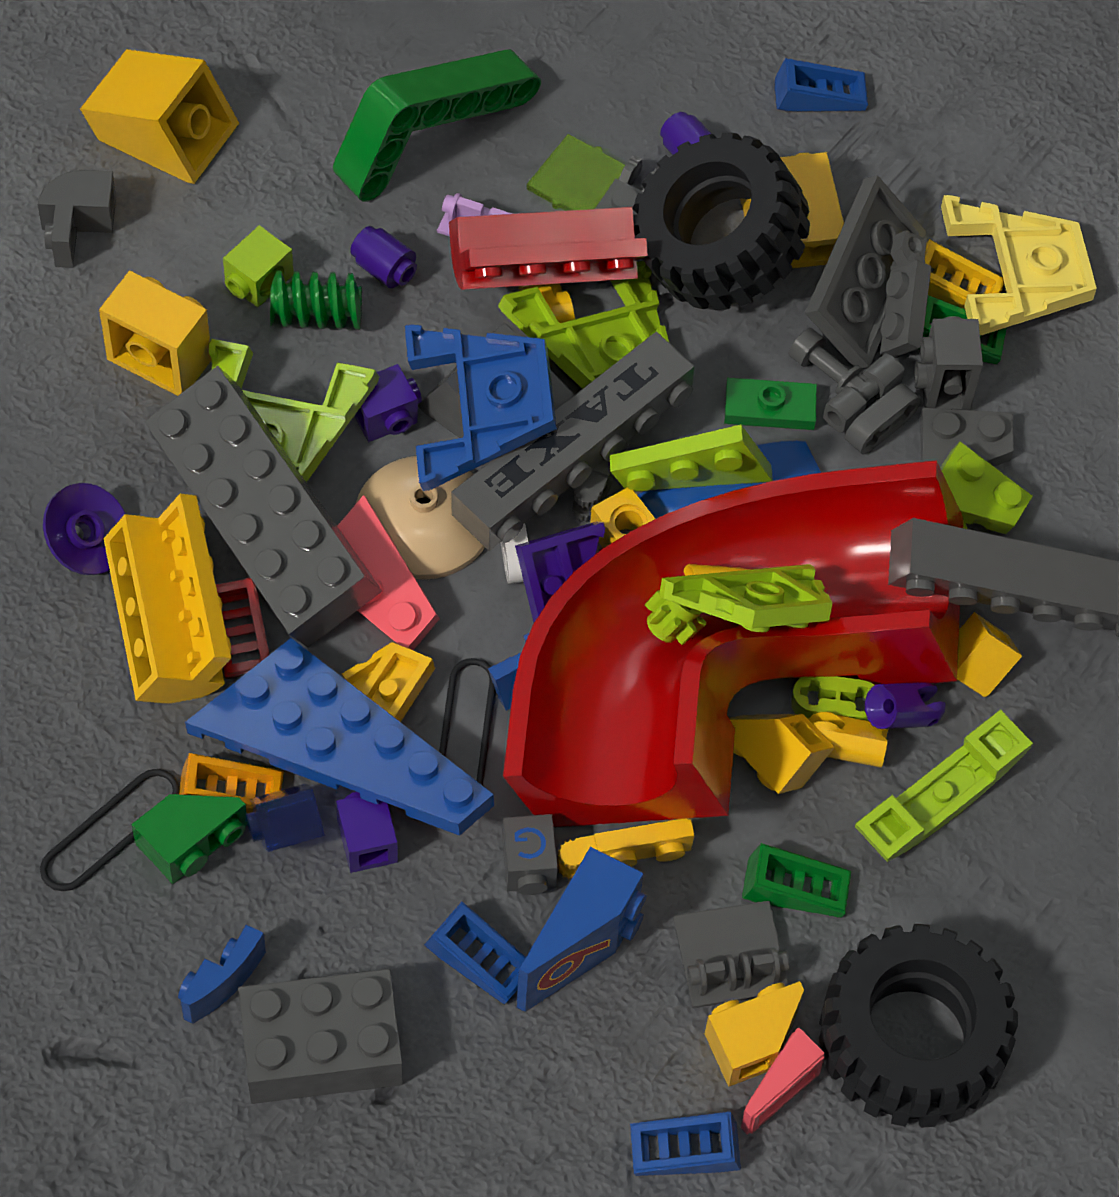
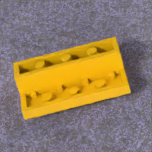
(168, 603)

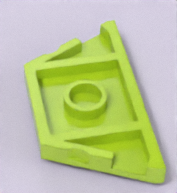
(754, 596)

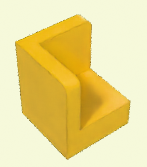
(984, 655)

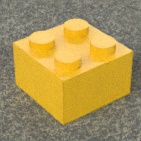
(156, 333)

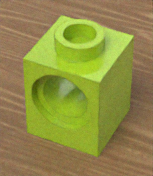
(253, 264)

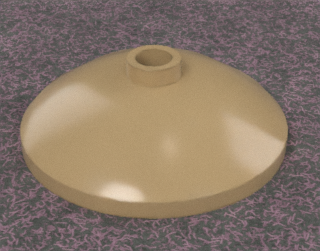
(423, 533)

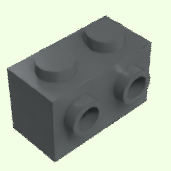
(950, 363)

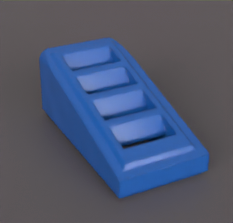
(794, 92)
(470, 967)
(684, 1127)

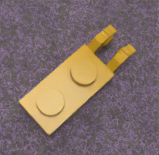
(661, 840)

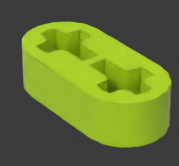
(834, 696)

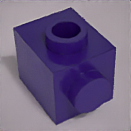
(390, 406)

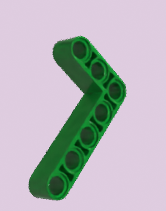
(422, 100)

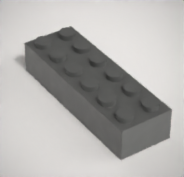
(263, 507)

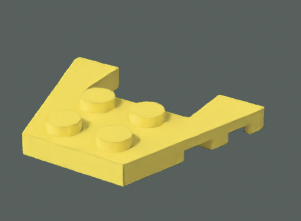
(1039, 261)

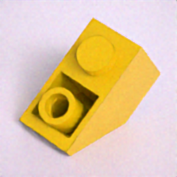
(780, 748)
(752, 1033)

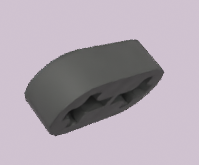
(882, 418)

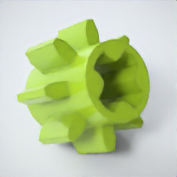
(672, 620)

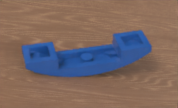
(787, 461)

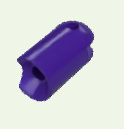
(903, 705)

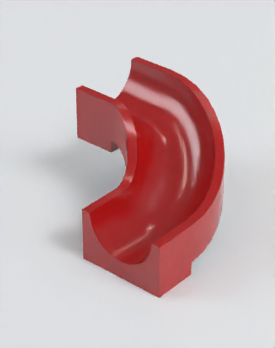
(640, 726)

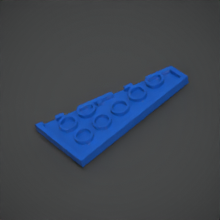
(337, 736)

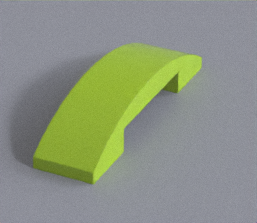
(946, 789)

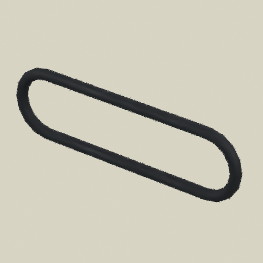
(488, 713)
(92, 819)

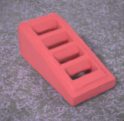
(791, 1071)

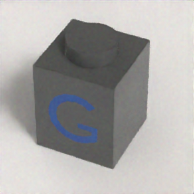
(529, 854)

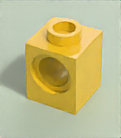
(620, 512)

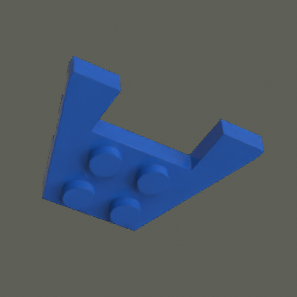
(501, 392)

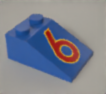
(584, 928)

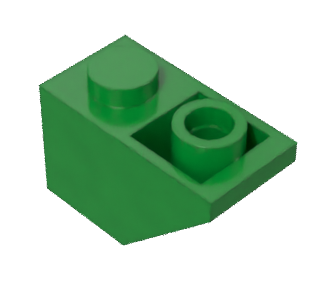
(186, 830)

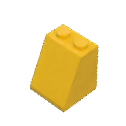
(162, 112)

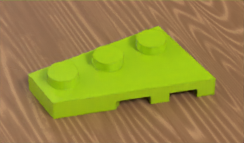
(693, 461)

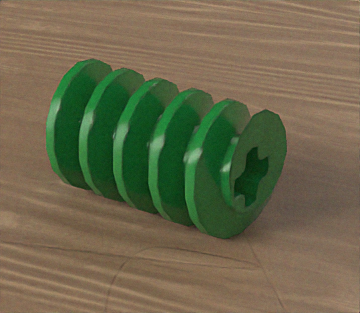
(316, 300)

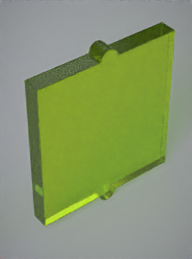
(575, 176)

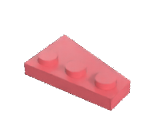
(402, 606)

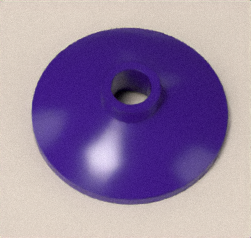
(92, 511)

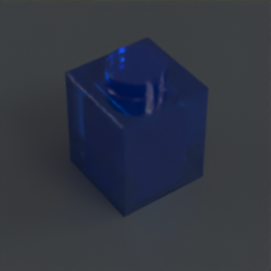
(285, 818)

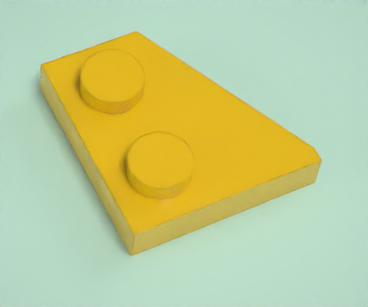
(392, 678)

